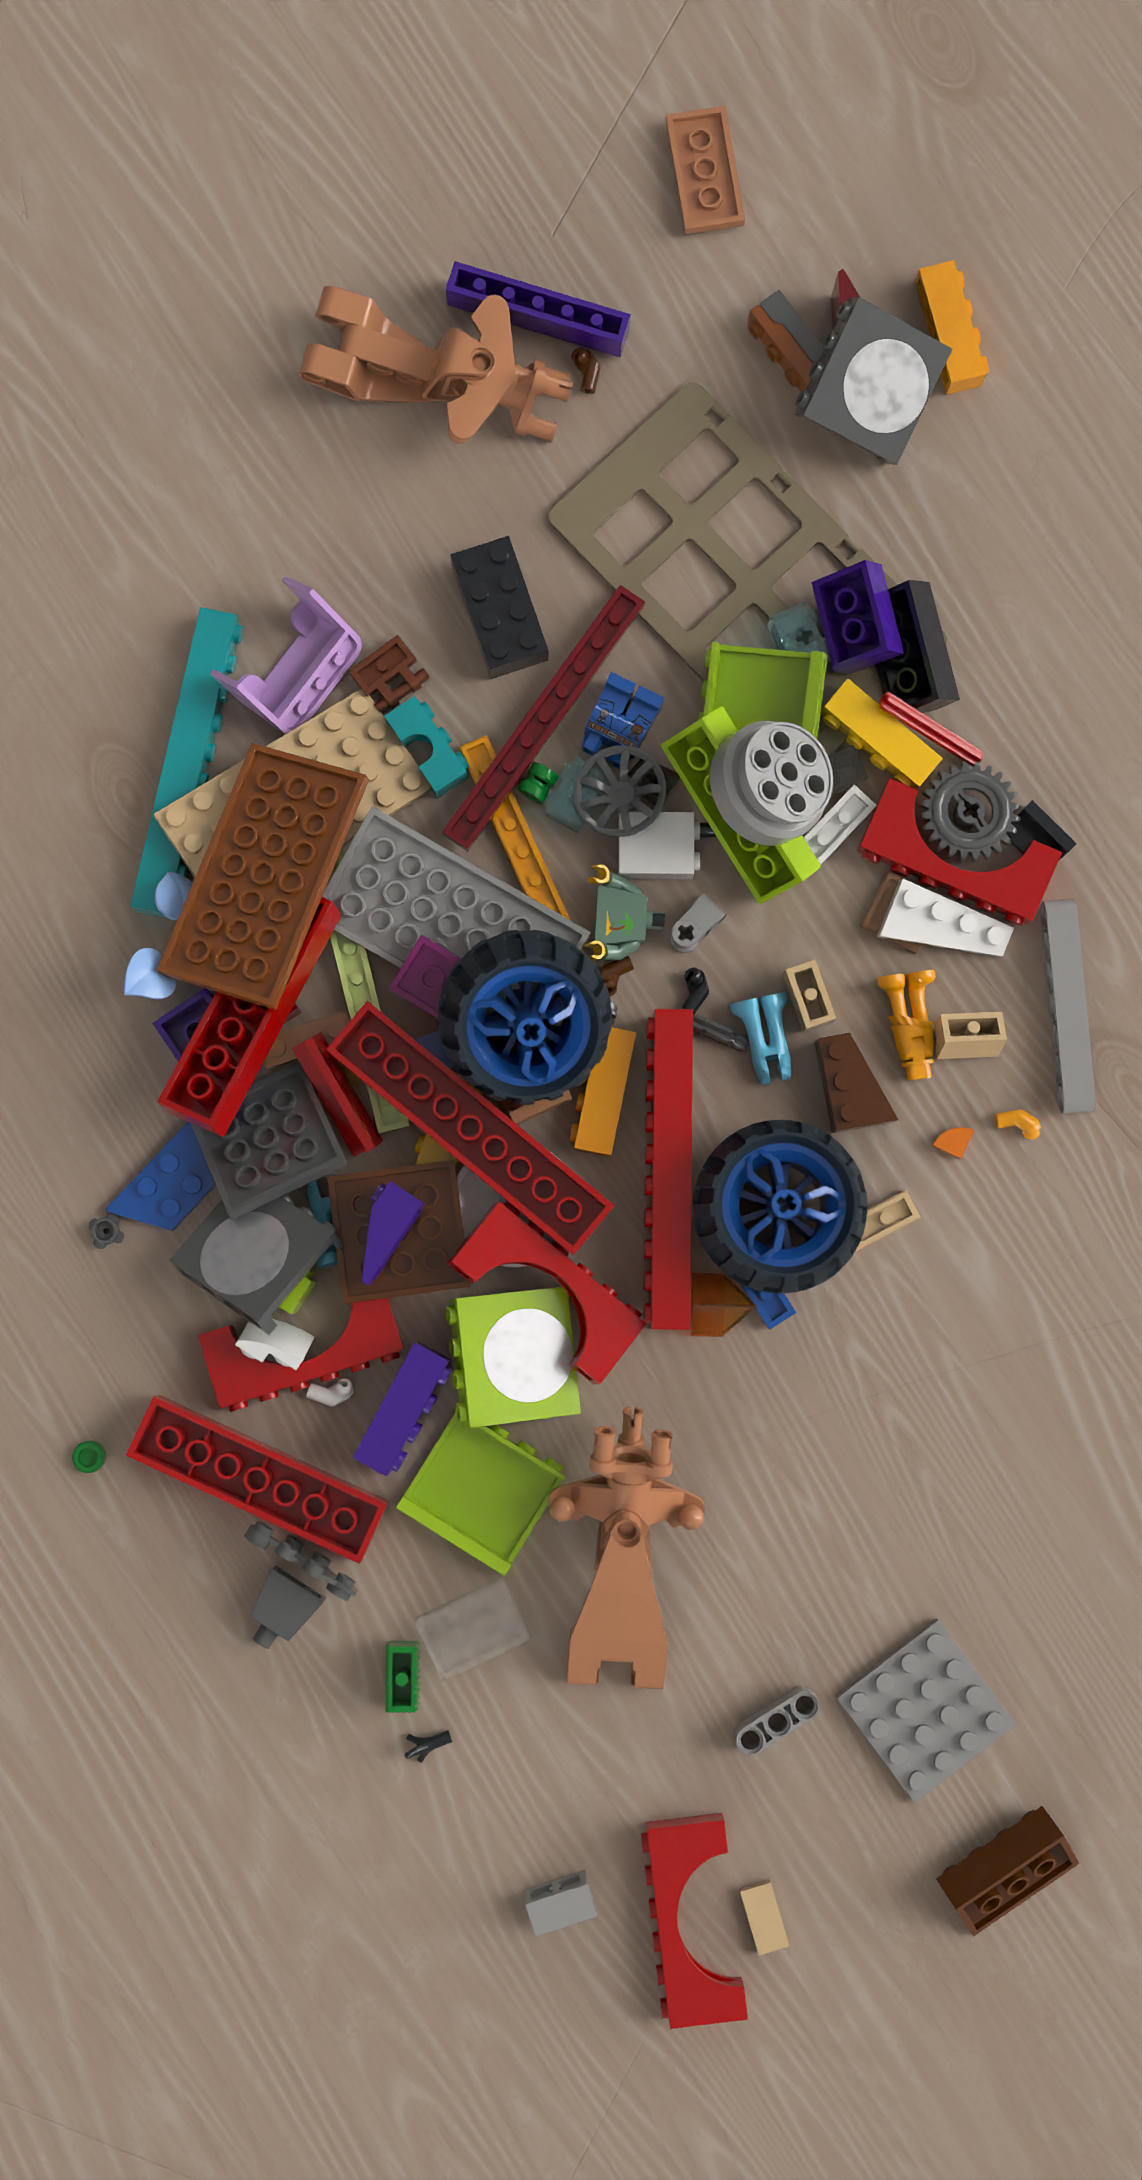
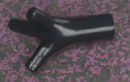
(427, 1744)

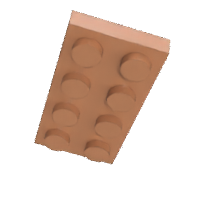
(705, 170)

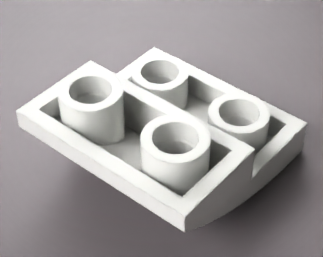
(285, 1343)

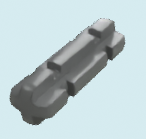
(720, 1033)

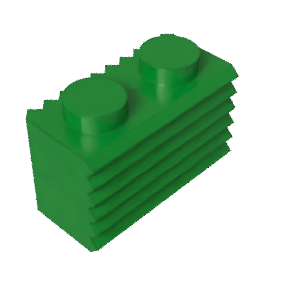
(402, 1676)

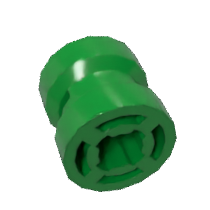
(538, 782)

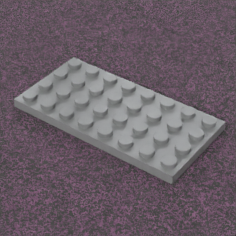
(406, 886)

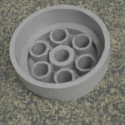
(771, 781)

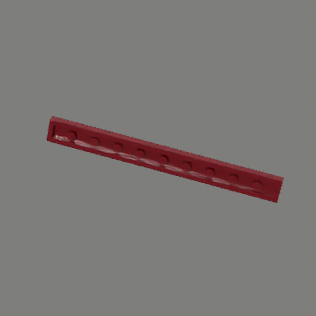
(543, 718)

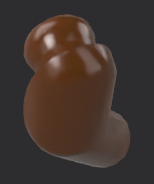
(588, 367)
(612, 972)

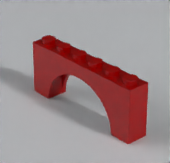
(897, 842)
(604, 1322)
(237, 1378)
(692, 1991)

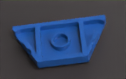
(168, 1185)

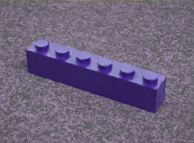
(541, 309)

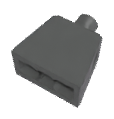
(283, 1607)

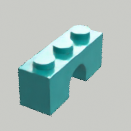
(413, 723)

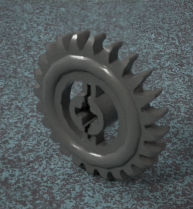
(987, 835)

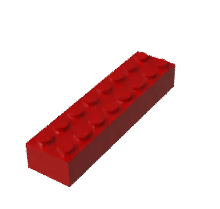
(236, 1040)
(257, 1478)

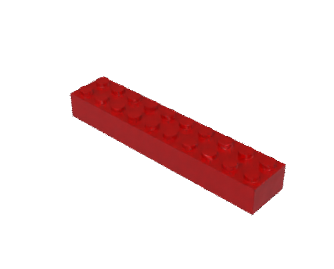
(470, 1128)
(671, 1169)

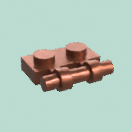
(384, 666)

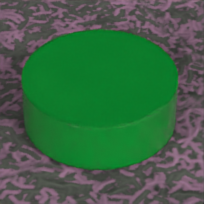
(89, 1456)

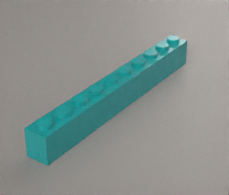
(189, 744)

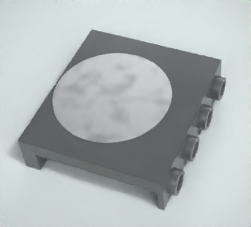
(872, 379)
(254, 1257)

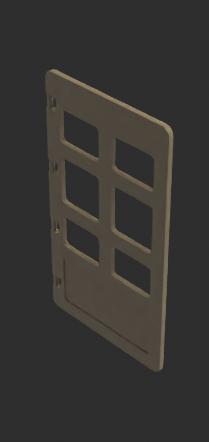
(637, 468)

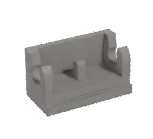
(560, 1903)

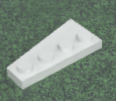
(934, 920)

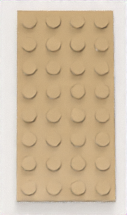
(344, 736)

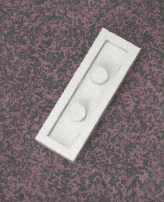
(839, 823)

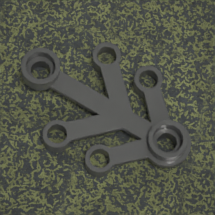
(317, 1566)

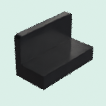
(1039, 827)

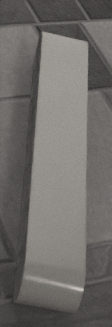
(1067, 1006)

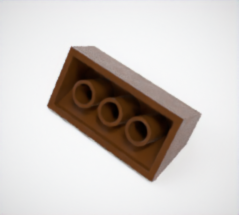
(1007, 1870)

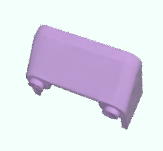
(307, 668)

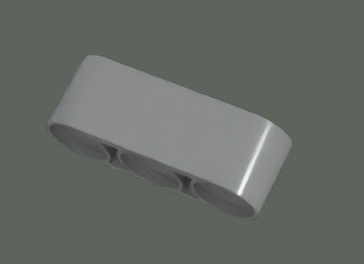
(768, 1735)

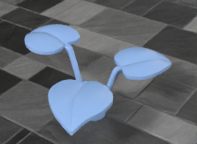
(141, 973)

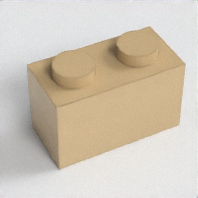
(808, 996)
(969, 1035)

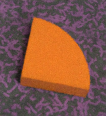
(954, 1141)

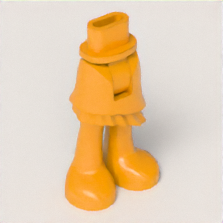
(915, 1034)

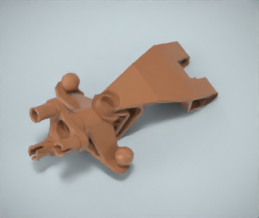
(390, 365)
(622, 1608)

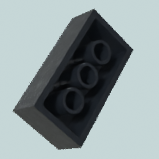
(499, 607)

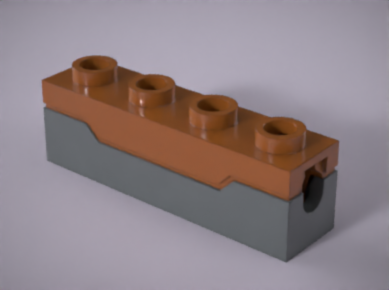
(785, 338)

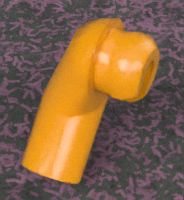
(1021, 1119)

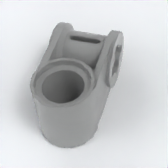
(698, 920)

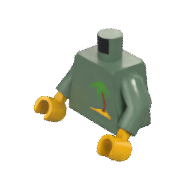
(620, 917)

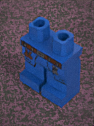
(611, 727)

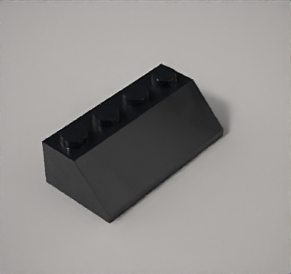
(924, 671)

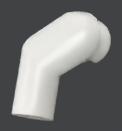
(332, 1395)

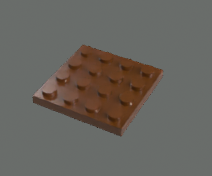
(422, 1255)

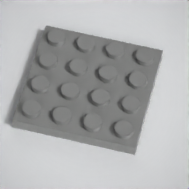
(926, 1710)

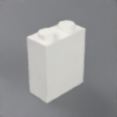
(661, 849)

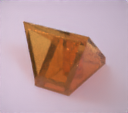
(716, 1305)

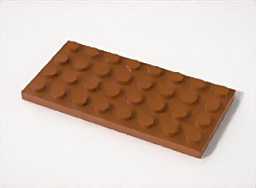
(263, 875)

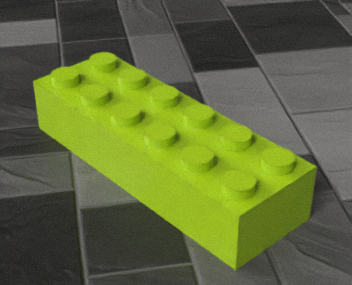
(763, 867)

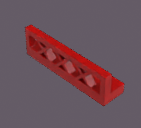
(337, 1095)

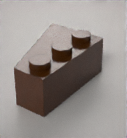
(849, 1086)

